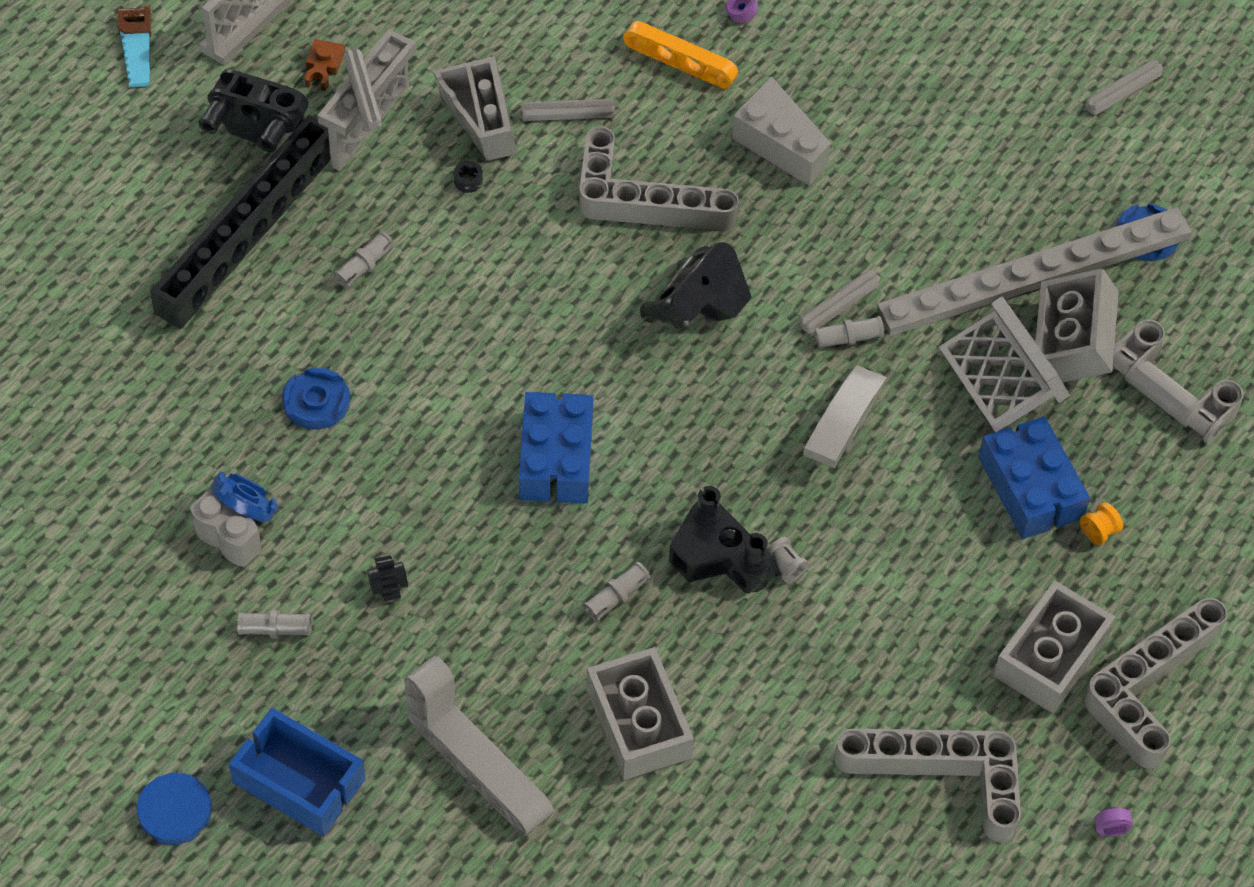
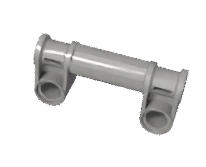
(1205, 416)

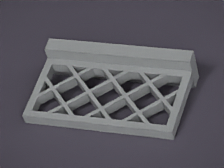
(244, 21)
(389, 79)
(1029, 357)

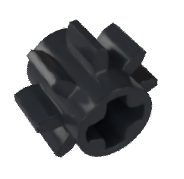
(387, 578)

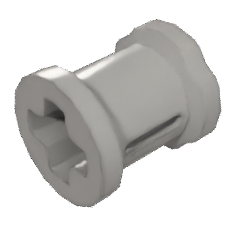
(787, 560)

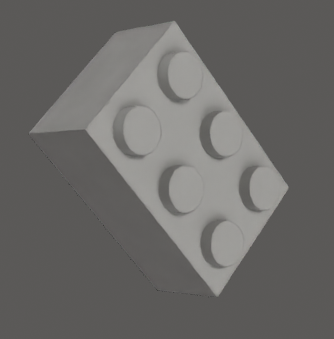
(1078, 324)
(1054, 646)
(639, 713)

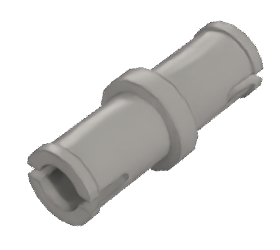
(364, 259)
(849, 332)
(616, 591)
(274, 624)

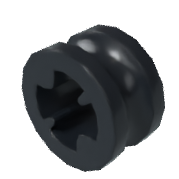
(465, 184)

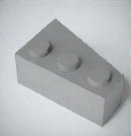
(479, 104)
(781, 133)

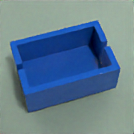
(556, 446)
(1033, 477)
(297, 771)

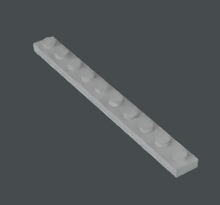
(1029, 271)

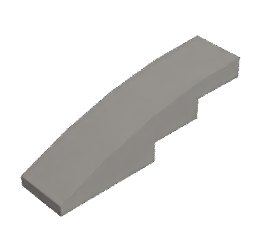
(844, 416)

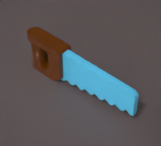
(136, 44)

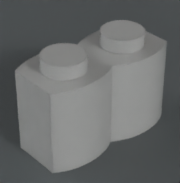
(226, 529)

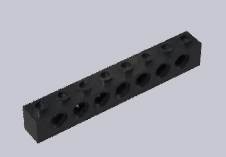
(242, 224)

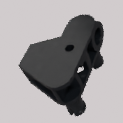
(253, 109)
(704, 284)
(709, 549)

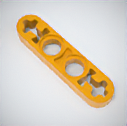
(651, 40)

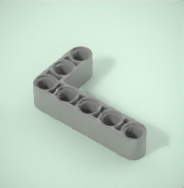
(647, 201)
(1147, 670)
(435, 715)
(943, 762)

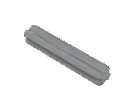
(1123, 87)
(362, 89)
(567, 110)
(839, 301)

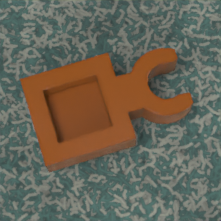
(322, 60)

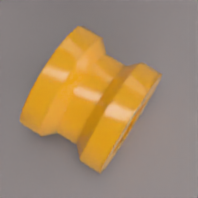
(1101, 523)

